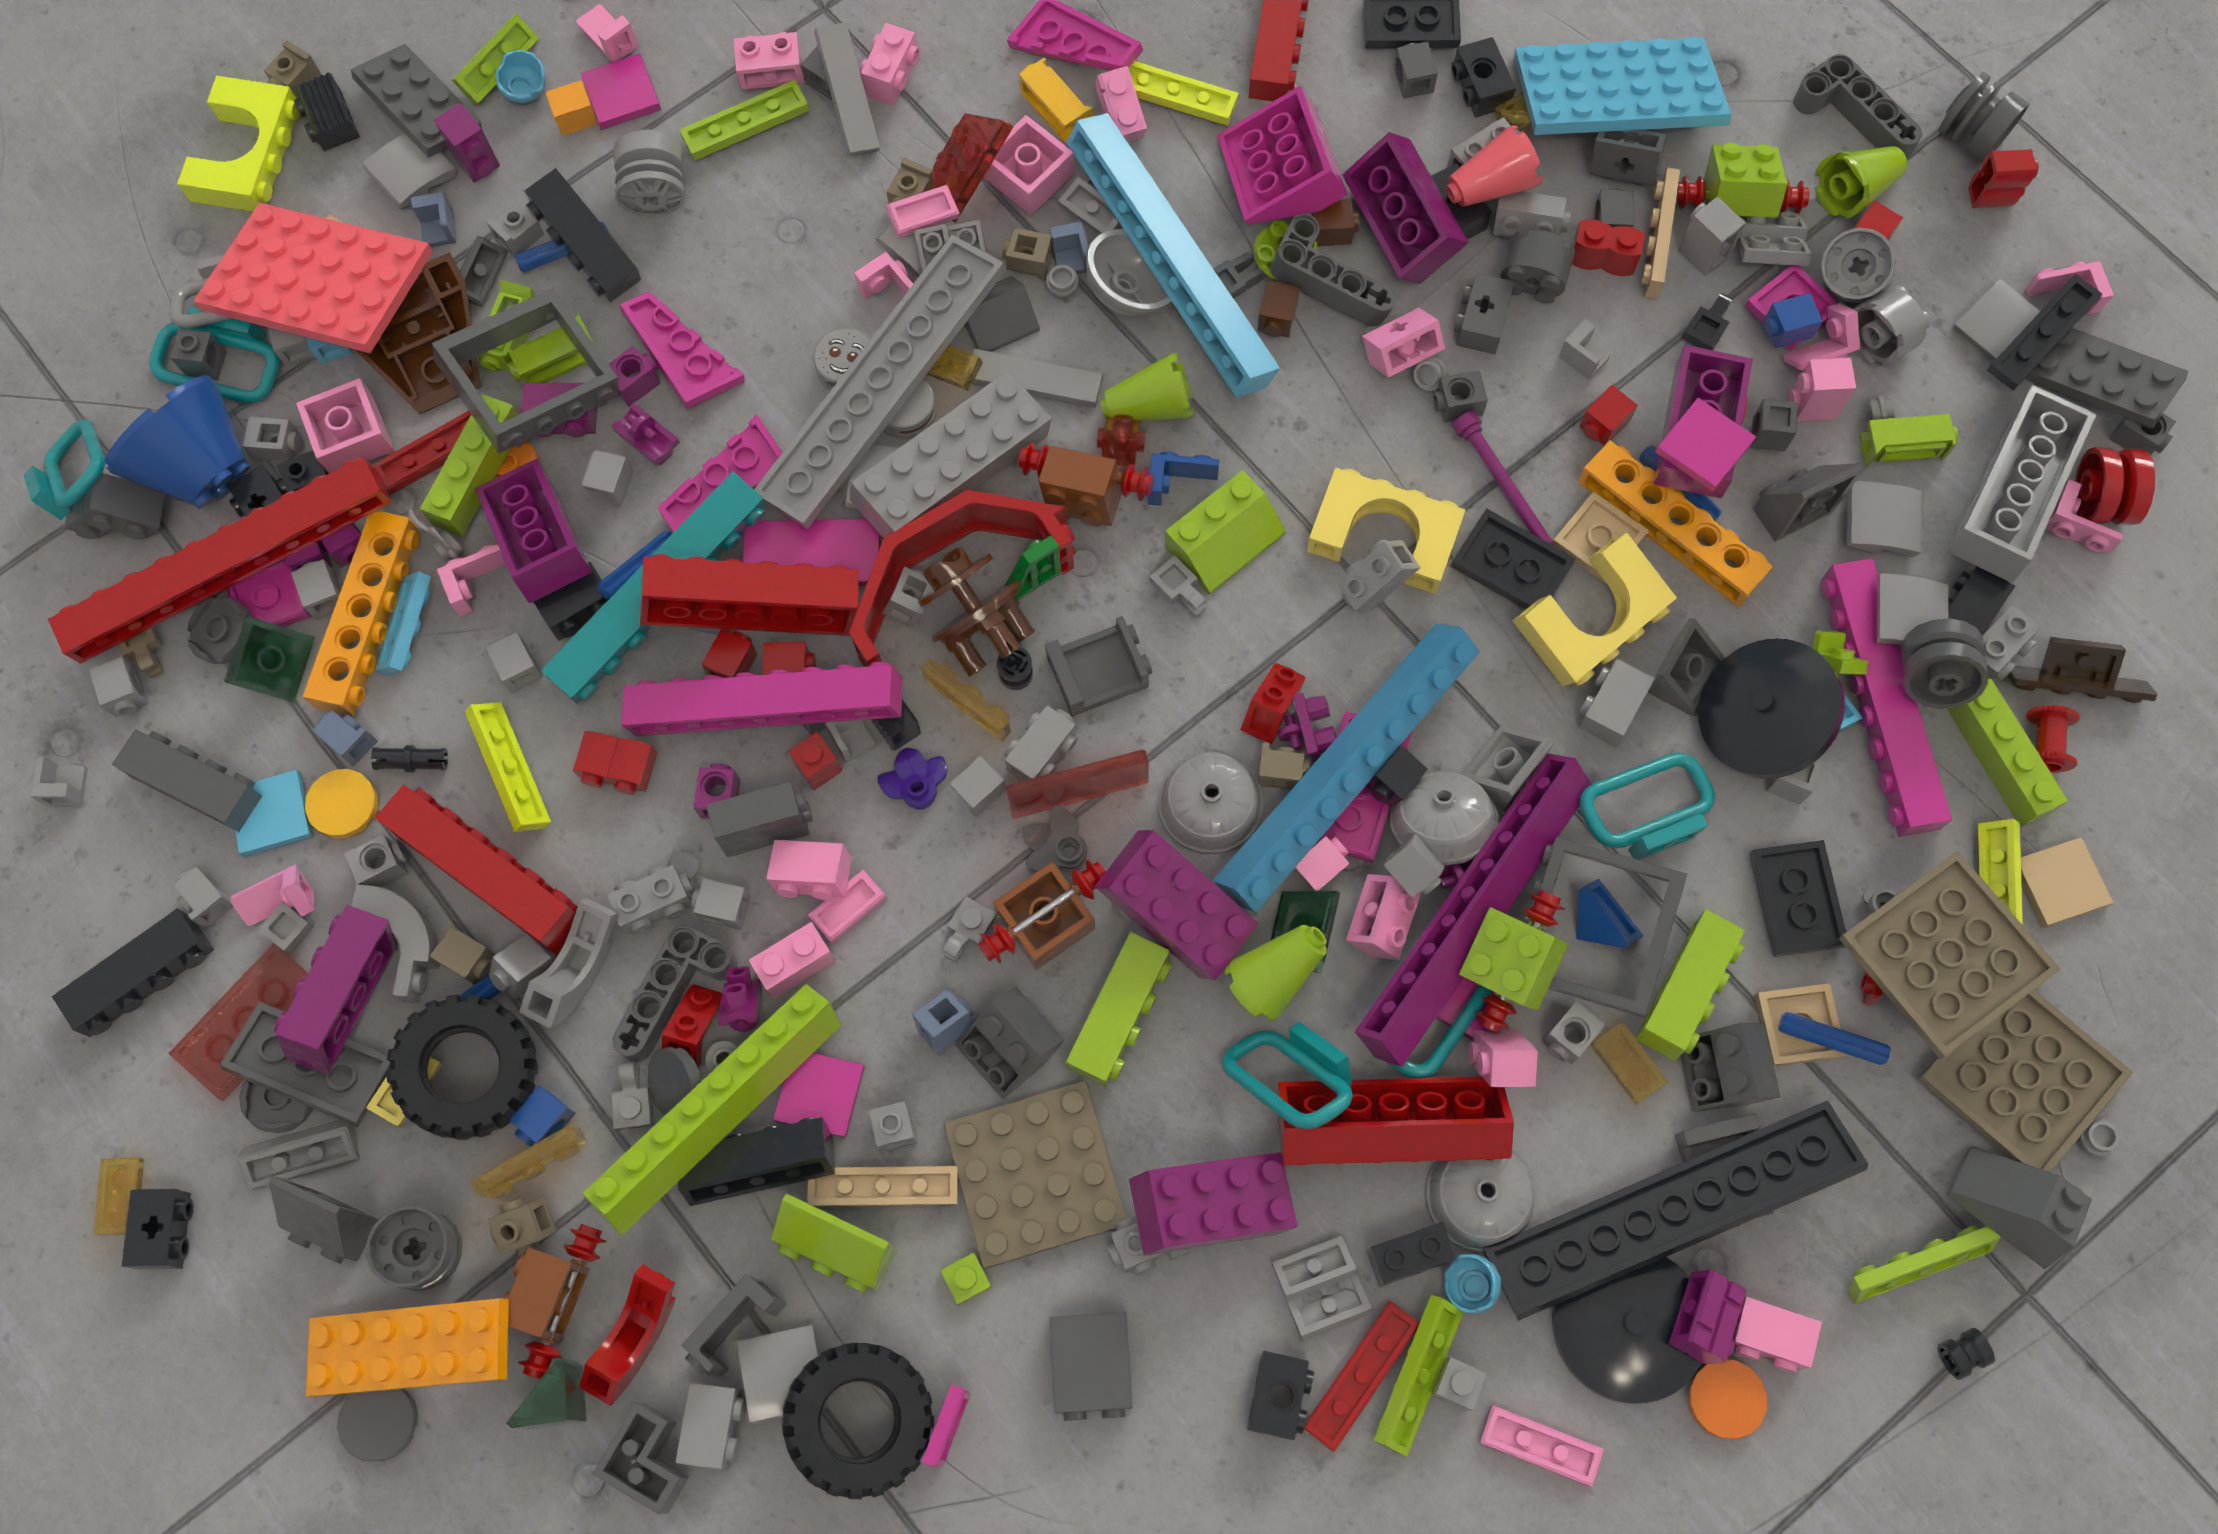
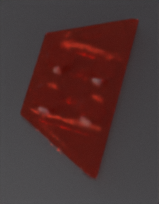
(969, 155)

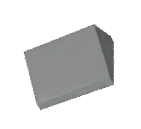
(1508, 763)

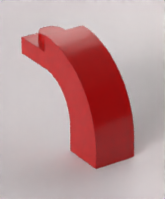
(632, 1337)

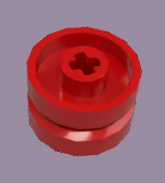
(2115, 485)

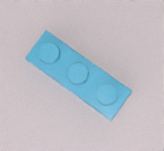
(403, 624)

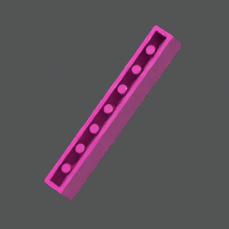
(763, 700)
(1888, 712)

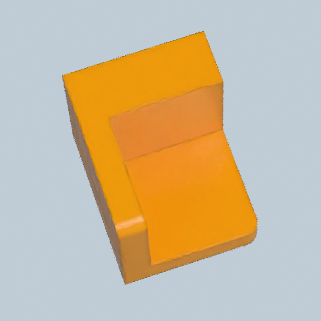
(571, 107)

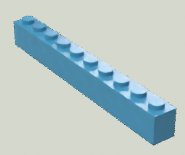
(1346, 766)

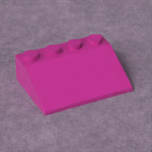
(1281, 161)

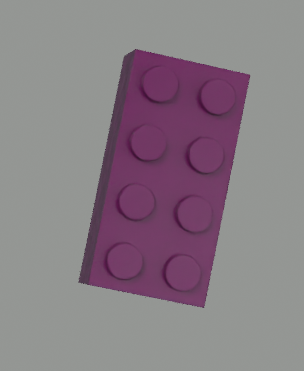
(1404, 208)
(1720, 382)
(533, 531)
(1176, 904)
(335, 989)
(1212, 1203)

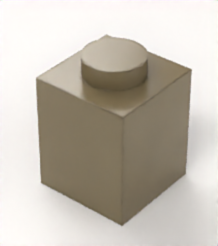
(463, 955)

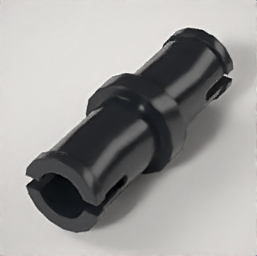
(409, 758)

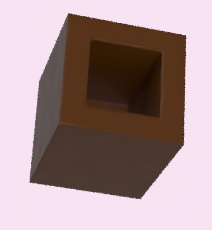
(1337, 224)
(1278, 309)

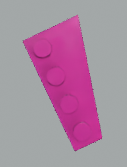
(1072, 36)
(680, 354)
(746, 454)

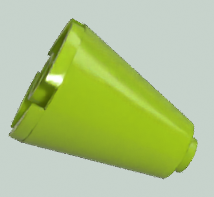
(1857, 178)
(1152, 393)
(1275, 972)

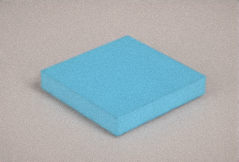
(277, 817)

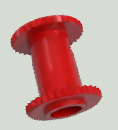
(2052, 735)

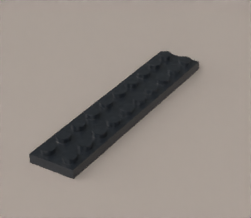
(1675, 1209)

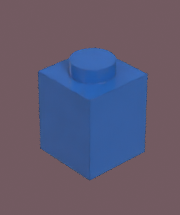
(1792, 320)

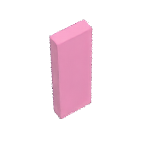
(1541, 1445)

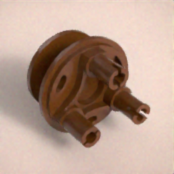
(995, 615)

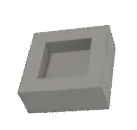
(285, 928)

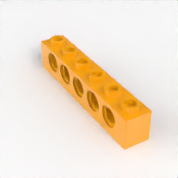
(1677, 540)
(345, 626)

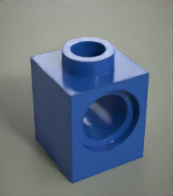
(540, 1116)

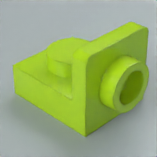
(1831, 647)

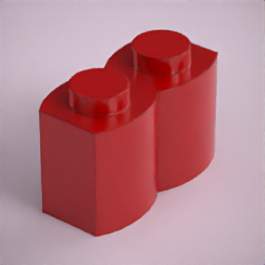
(2002, 178)
(1607, 247)
(614, 762)

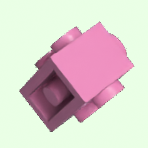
(768, 60)
(889, 63)
(1382, 918)

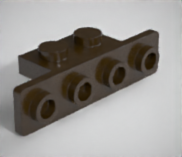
(2082, 668)

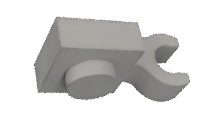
(1177, 583)
(966, 925)
(633, 1104)

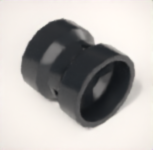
(1016, 675)
(1966, 1353)

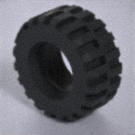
(424, 1033)
(903, 1449)

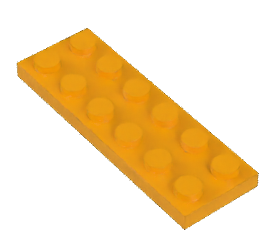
(408, 1348)

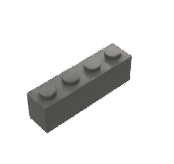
(188, 780)

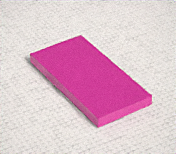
(823, 544)
(1364, 818)

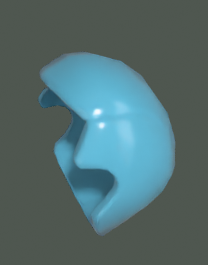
(520, 76)
(1472, 1283)

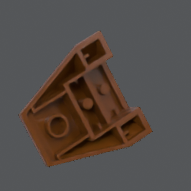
(430, 311)

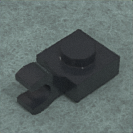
(1708, 326)

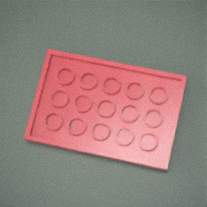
(314, 277)

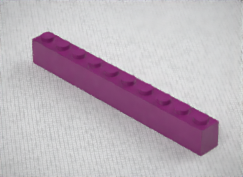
(1492, 880)

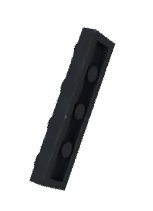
(2044, 332)

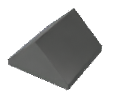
(1002, 316)
(1686, 668)

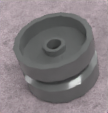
(1944, 663)

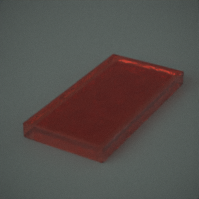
(1078, 784)
(207, 1043)

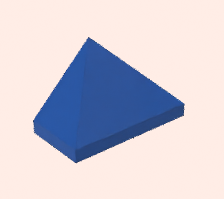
(1603, 919)

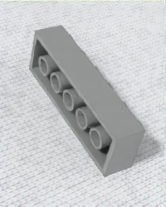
(951, 455)
(2022, 484)

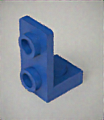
(1171, 464)

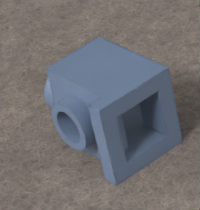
(344, 736)
(943, 1020)

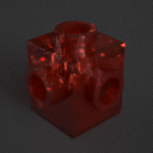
(1122, 450)

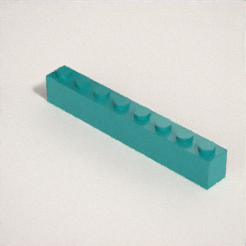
(616, 625)

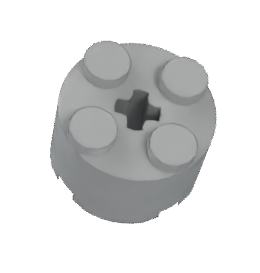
(1890, 326)

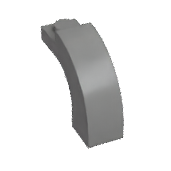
(413, 933)
(571, 975)

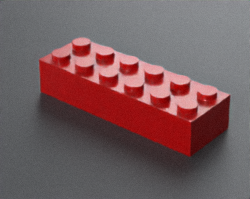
(748, 595)
(480, 866)
(1400, 1122)

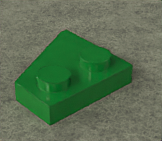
(1036, 566)

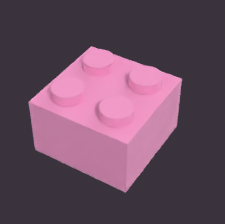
(1030, 165)
(344, 425)

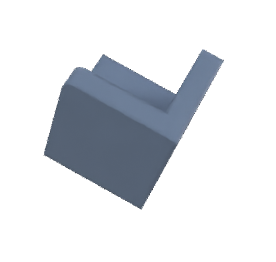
(435, 218)
(1070, 246)

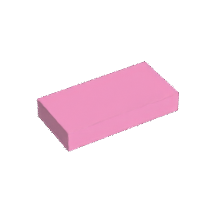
(922, 211)
(841, 913)

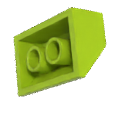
(1225, 532)
(831, 1244)

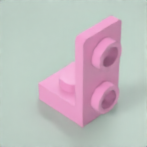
(611, 36)
(879, 272)
(2053, 280)
(1844, 339)
(2068, 525)
(460, 570)
(265, 896)

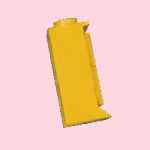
(1052, 98)

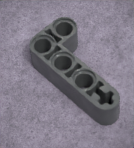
(1859, 101)
(1369, 299)
(669, 995)

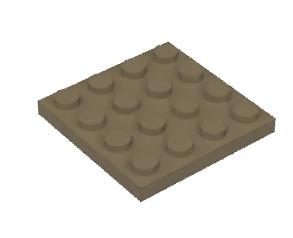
(1949, 954)
(2028, 1081)
(1035, 1174)

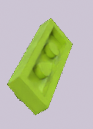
(479, 73)

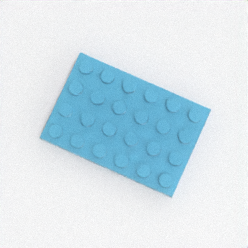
(1621, 86)

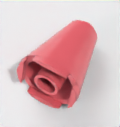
(1496, 170)

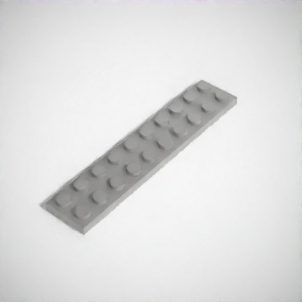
(879, 381)

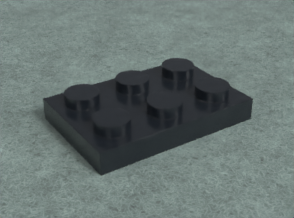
(1411, 21)
(1512, 560)
(1798, 898)

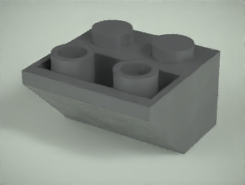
(1009, 1042)
(1730, 1068)

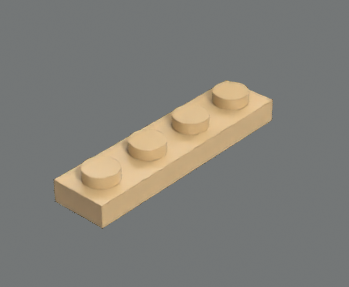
(1658, 244)
(885, 1187)

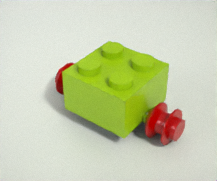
(1746, 180)
(1515, 959)

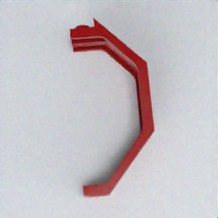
(939, 529)

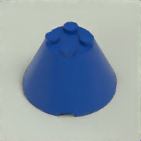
(182, 447)

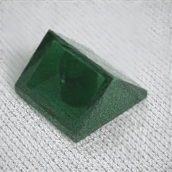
(269, 659)
(1308, 909)
(554, 1399)

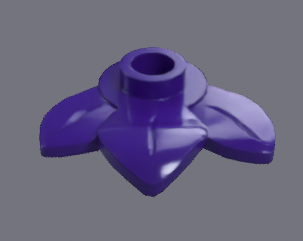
(911, 774)

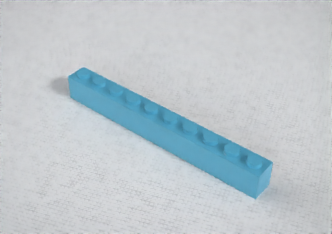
(1172, 255)

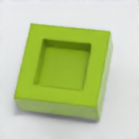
(966, 1278)

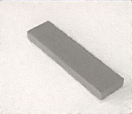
(846, 88)
(1042, 378)

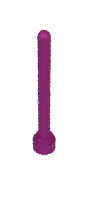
(1469, 428)

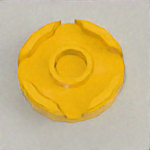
(341, 803)

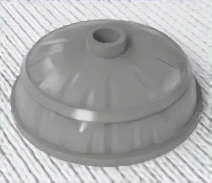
(1122, 276)
(1447, 814)
(1206, 822)
(1468, 1216)

